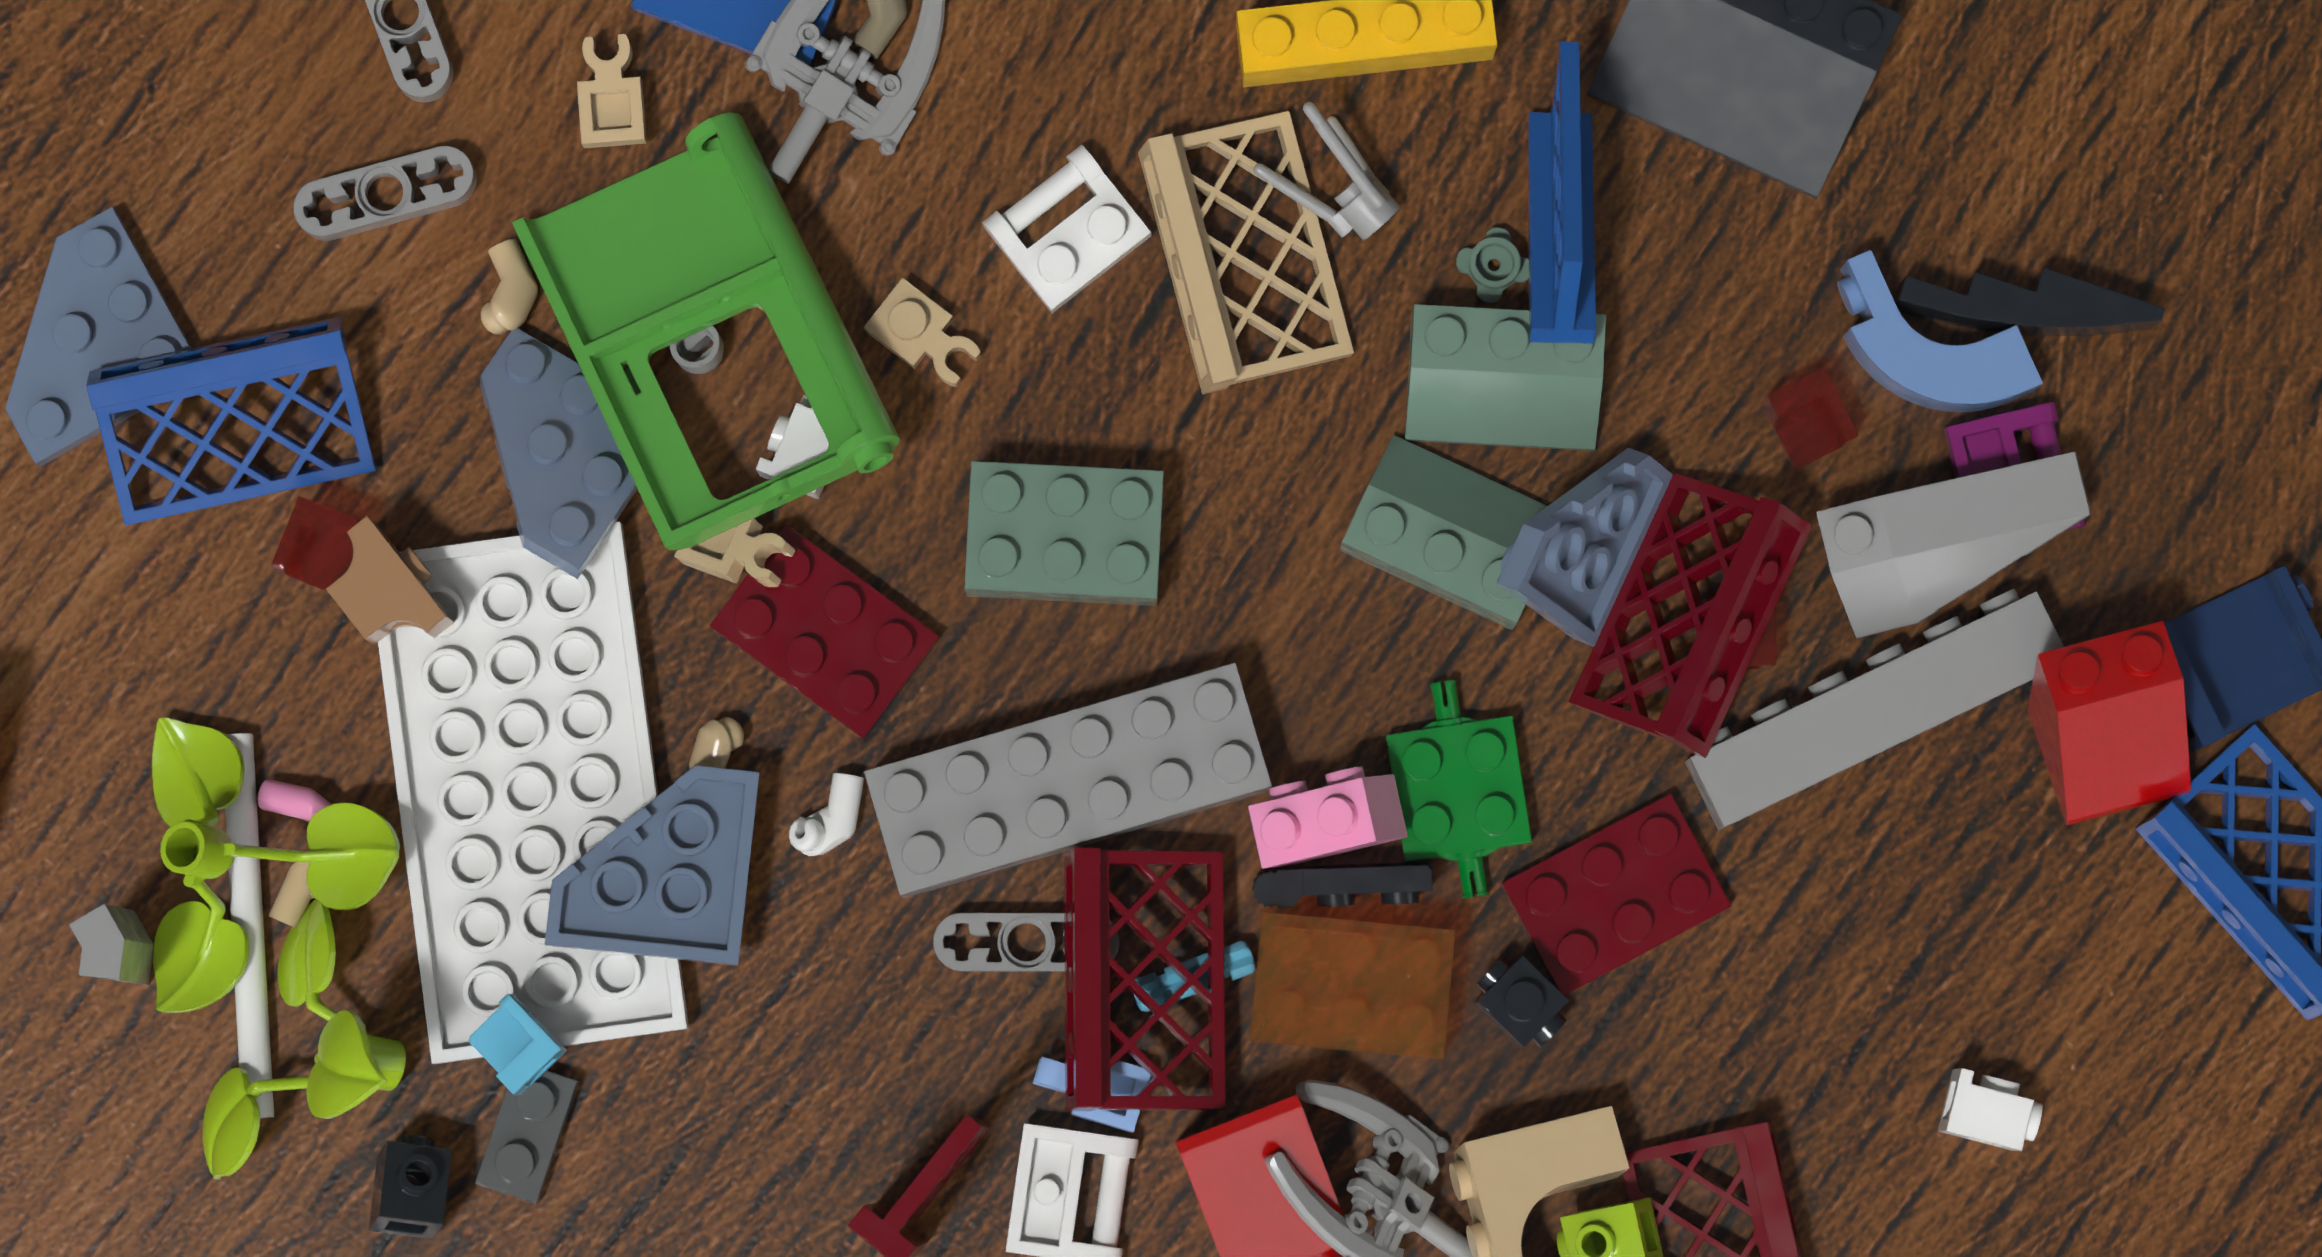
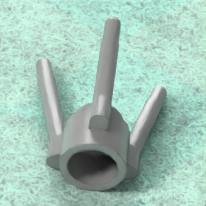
(1363, 201)

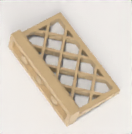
(1193, 266)

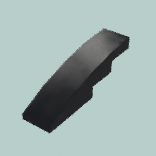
(2050, 308)

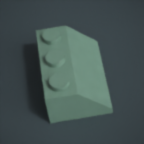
(1487, 384)
(1440, 529)

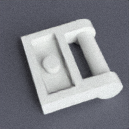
(1080, 245)
(1050, 1189)

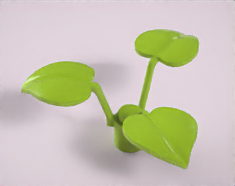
(193, 776)
(347, 1062)

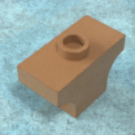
(386, 587)

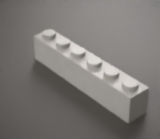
(1874, 711)

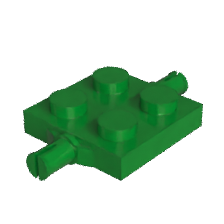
(1460, 789)

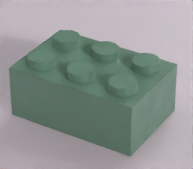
(1064, 533)

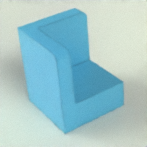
(516, 1045)

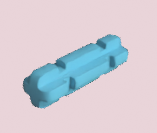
(1237, 964)

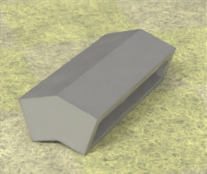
(114, 945)

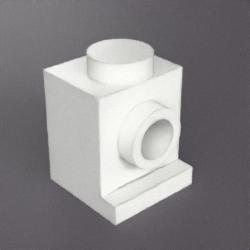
(795, 443)
(1989, 1111)

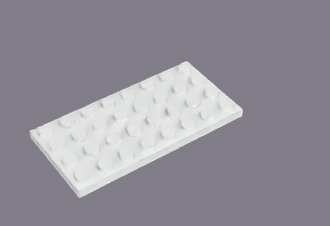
(510, 762)

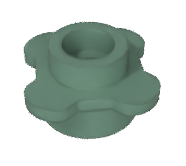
(1497, 247)

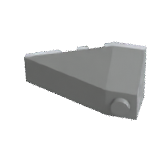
(1929, 544)

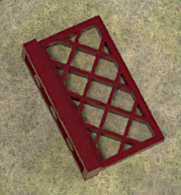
(1725, 626)
(1088, 980)
(1762, 1179)
(890, 1230)

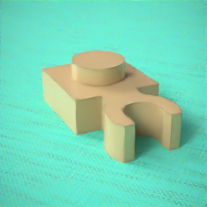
(611, 105)
(915, 327)
(735, 549)

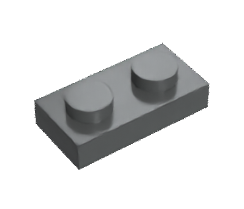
(527, 1137)

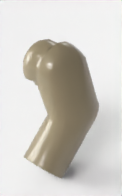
(880, 25)

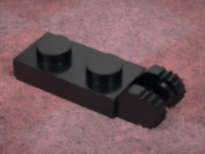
(1339, 883)

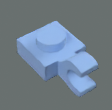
(1125, 1081)

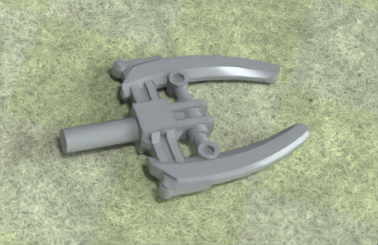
(830, 89)
(1396, 1200)

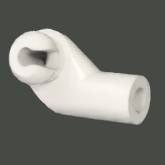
(832, 823)

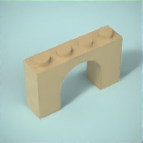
(1518, 1168)

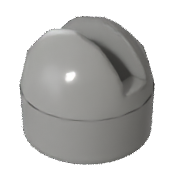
(691, 346)

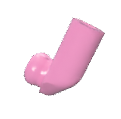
(290, 799)

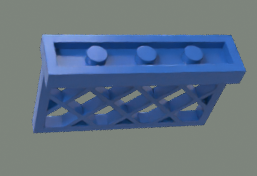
(1561, 213)
(218, 368)
(2230, 893)

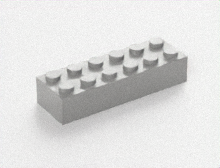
(1068, 780)

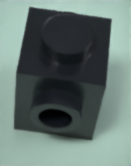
(1521, 1002)
(410, 1187)

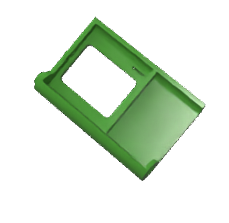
(675, 258)

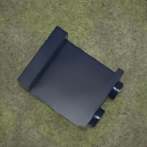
(2246, 655)

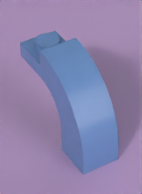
(1923, 370)

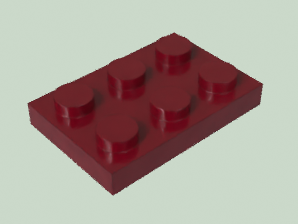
(826, 634)
(1615, 895)

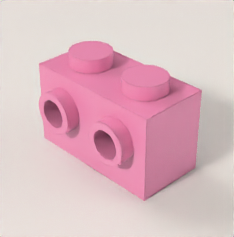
(1327, 820)

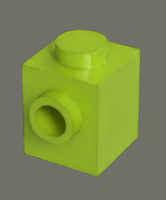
(1611, 1231)

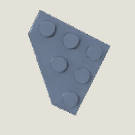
(90, 315)
(554, 452)
(1583, 545)
(666, 876)

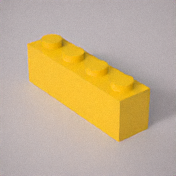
(1360, 38)

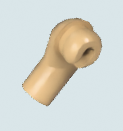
(515, 291)
(716, 742)

